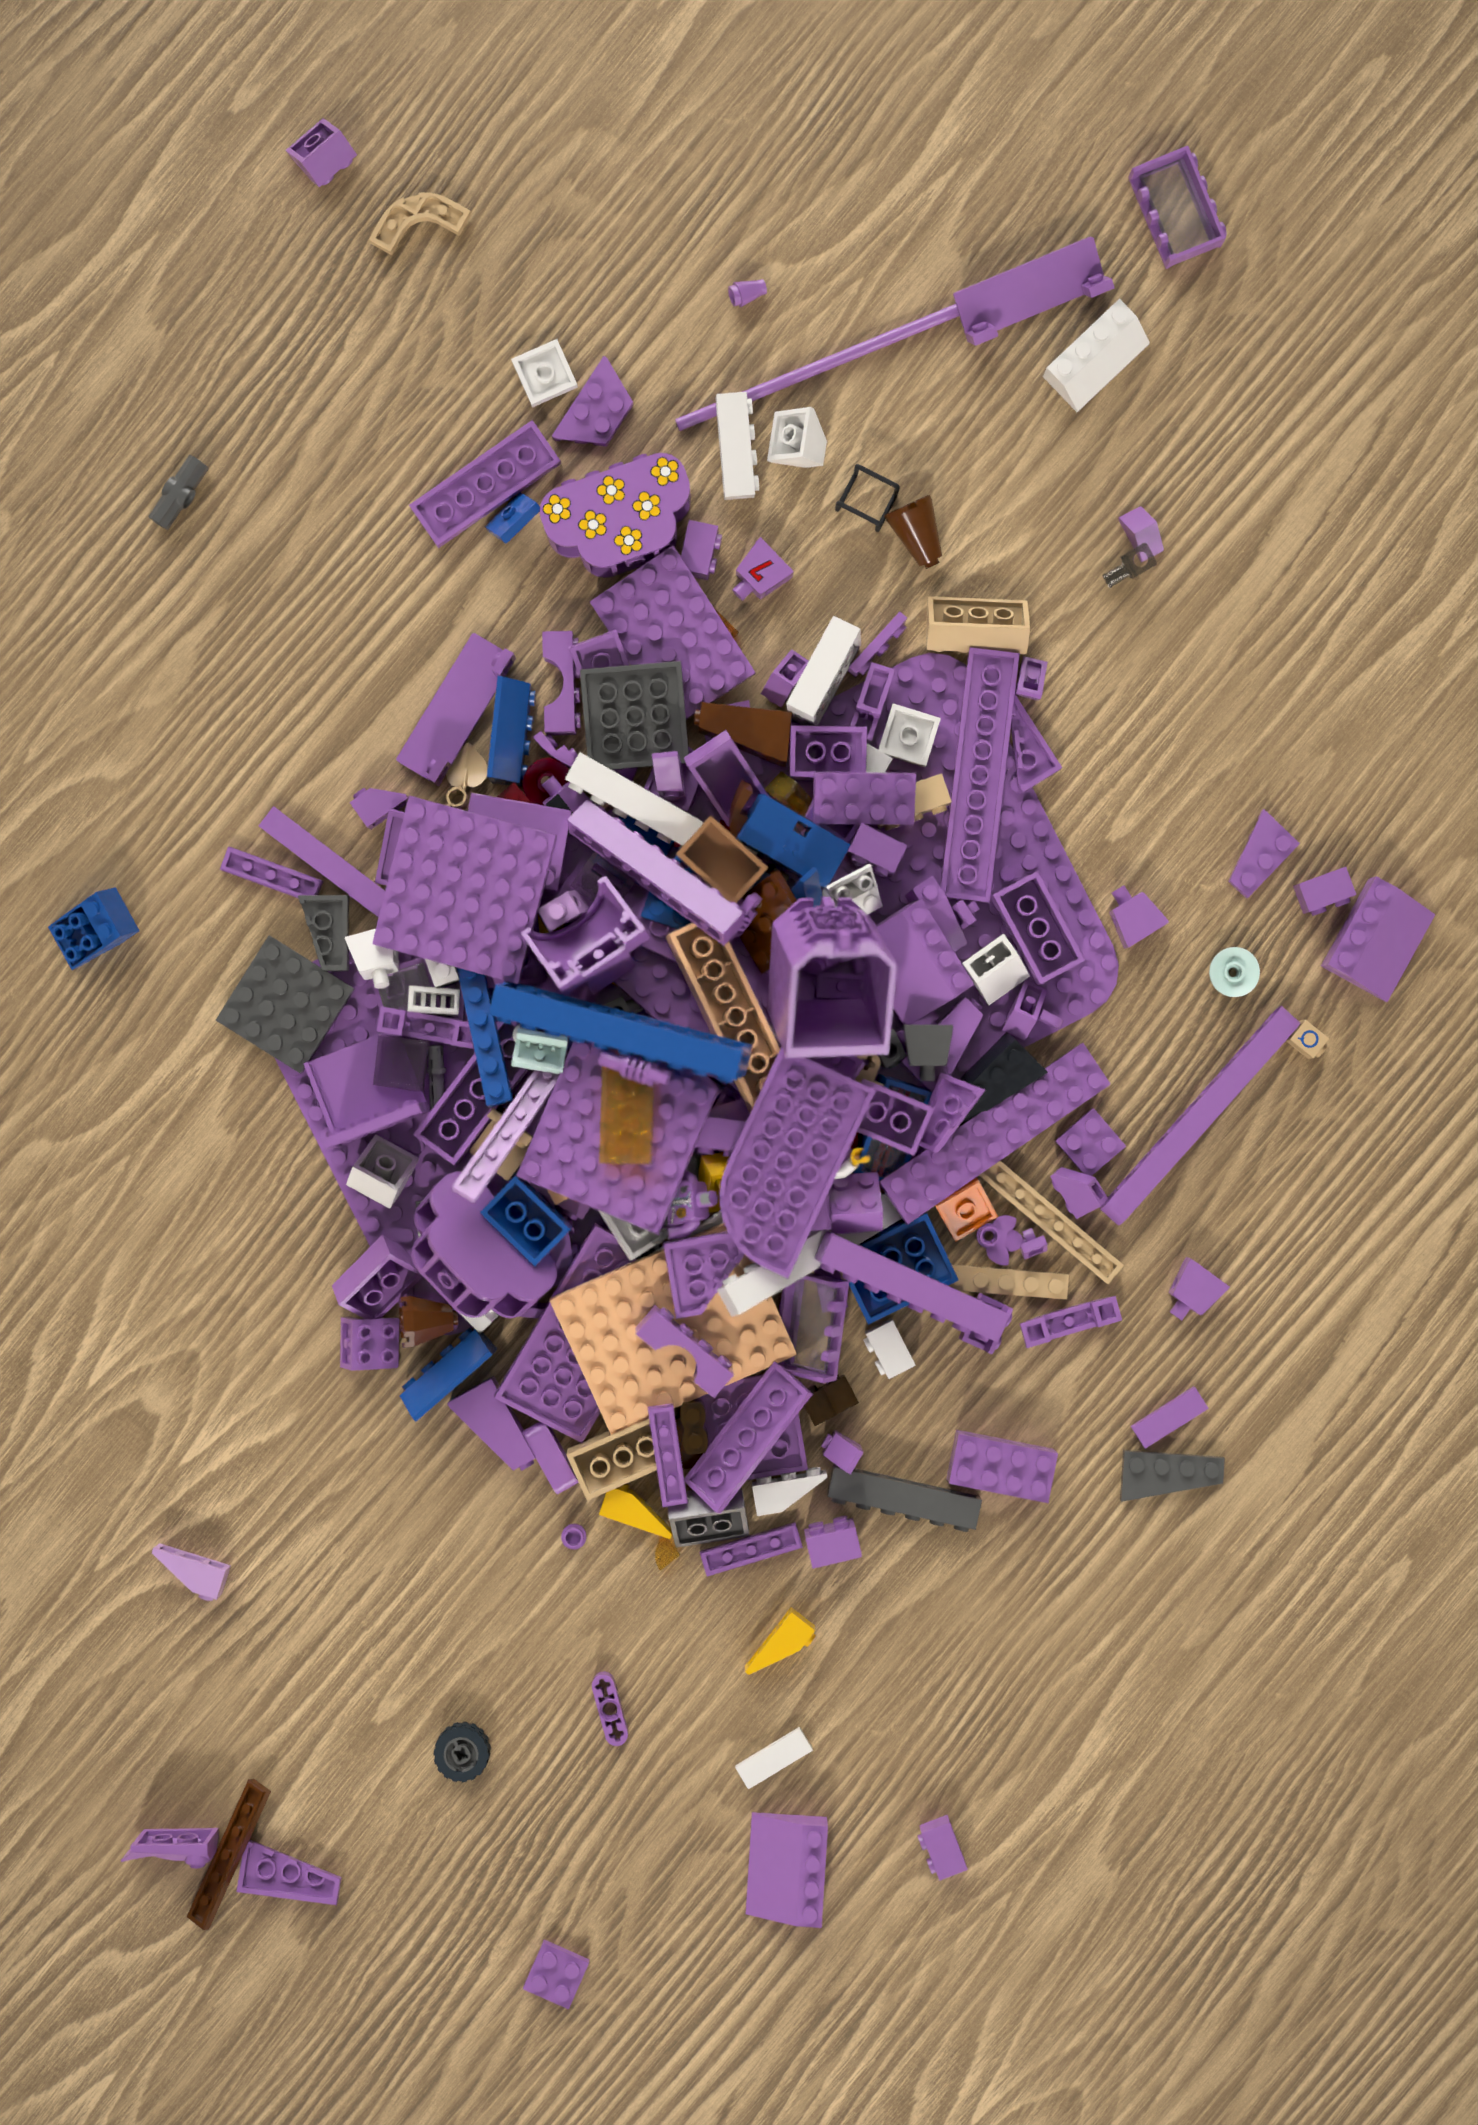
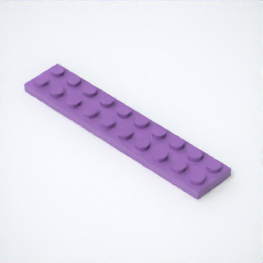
(979, 774)
(994, 1134)

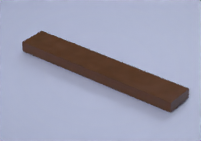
(228, 1854)

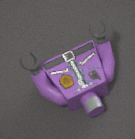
(687, 1209)

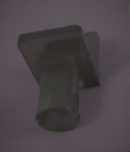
(1128, 568)

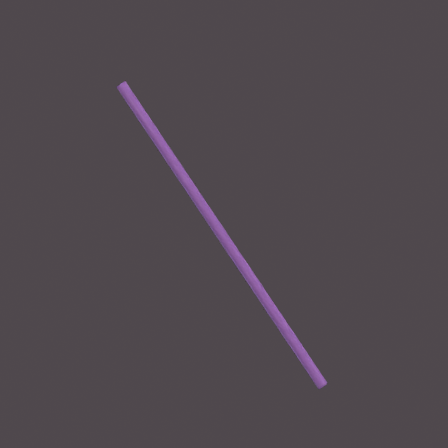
(828, 363)

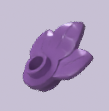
(1003, 1239)

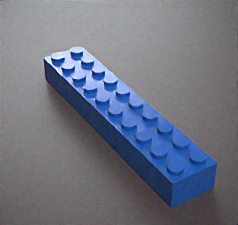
(621, 1030)

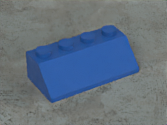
(510, 731)
(447, 1373)

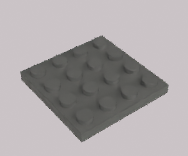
(634, 713)
(285, 1004)

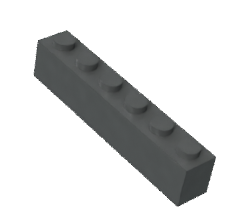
(905, 1497)

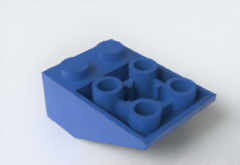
(93, 927)

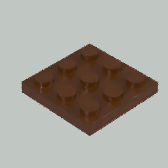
(775, 901)

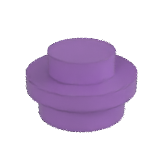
(573, 1536)

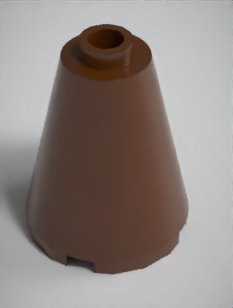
(918, 530)

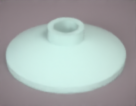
(1245, 966)

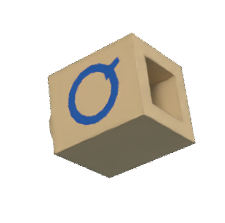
(1308, 1040)

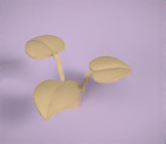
(467, 770)

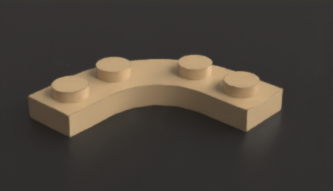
(413, 210)

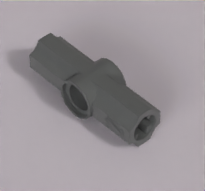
(178, 492)

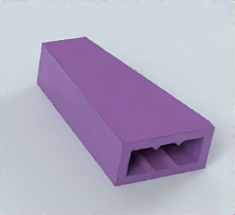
(965, 1019)
(494, 1423)

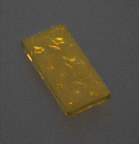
(625, 1120)

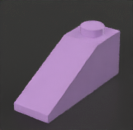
(194, 1571)

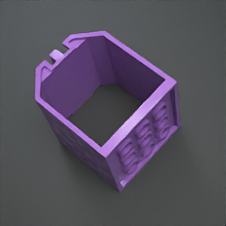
(830, 1025)

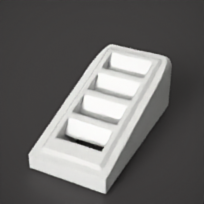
(443, 992)

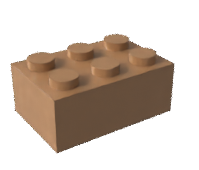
(722, 860)

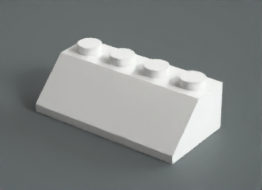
(1097, 356)

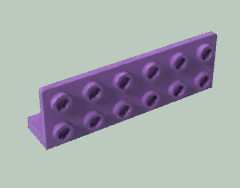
(1030, 290)
(455, 709)

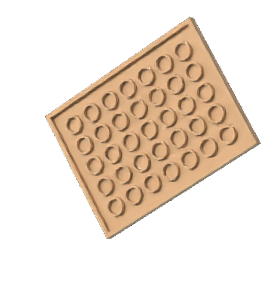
(628, 1372)

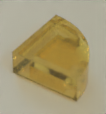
(665, 1553)

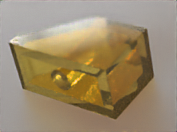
(789, 793)

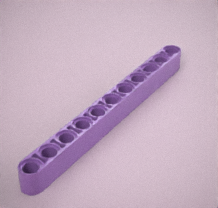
(1199, 1115)

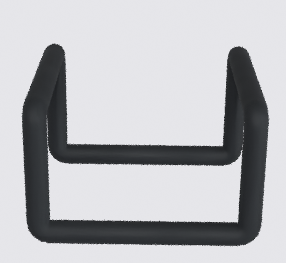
(840, 503)

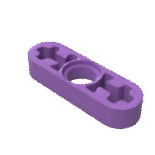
(621, 1724)

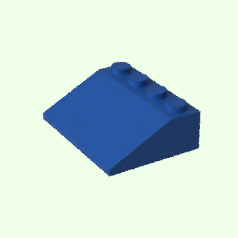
(913, 1246)

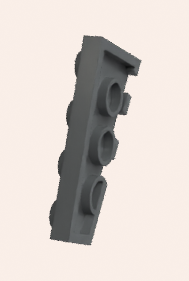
(1162, 1473)

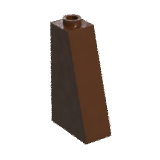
(753, 730)

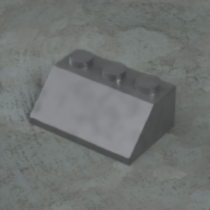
(700, 1524)

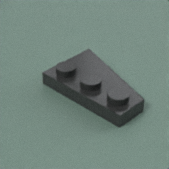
(328, 926)

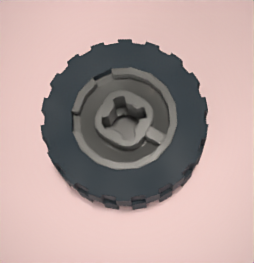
(462, 1752)

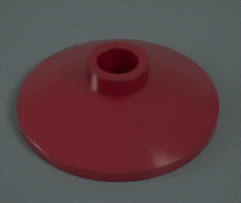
(532, 778)

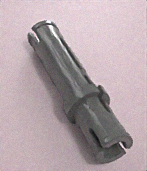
(436, 1074)

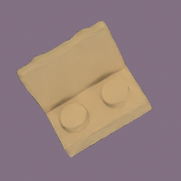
(516, 1155)

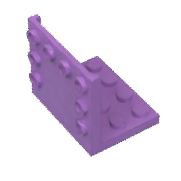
(352, 1102)

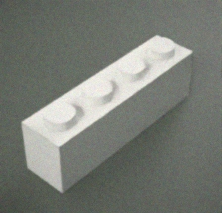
(735, 445)

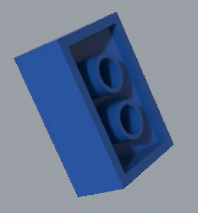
(526, 1219)

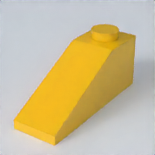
(629, 1508)
(784, 1640)

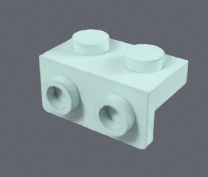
(539, 1051)

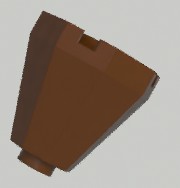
(424, 1320)

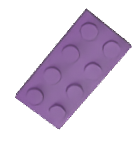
(864, 798)

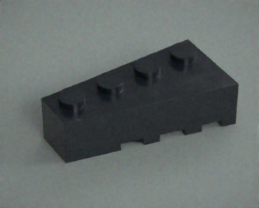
(1001, 1073)

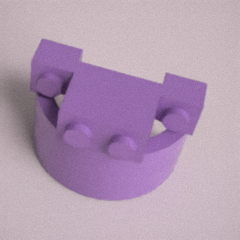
(593, 946)

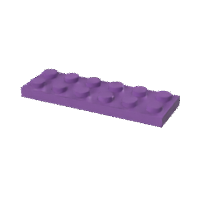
(485, 484)
(747, 1437)

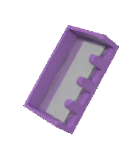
(1177, 206)
(814, 1320)

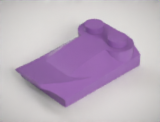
(190, 1845)

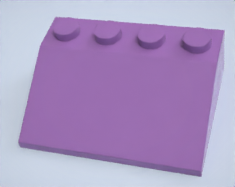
(533, 816)
(1378, 938)
(926, 963)
(787, 1868)

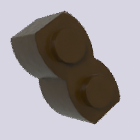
(830, 1400)
(693, 1420)

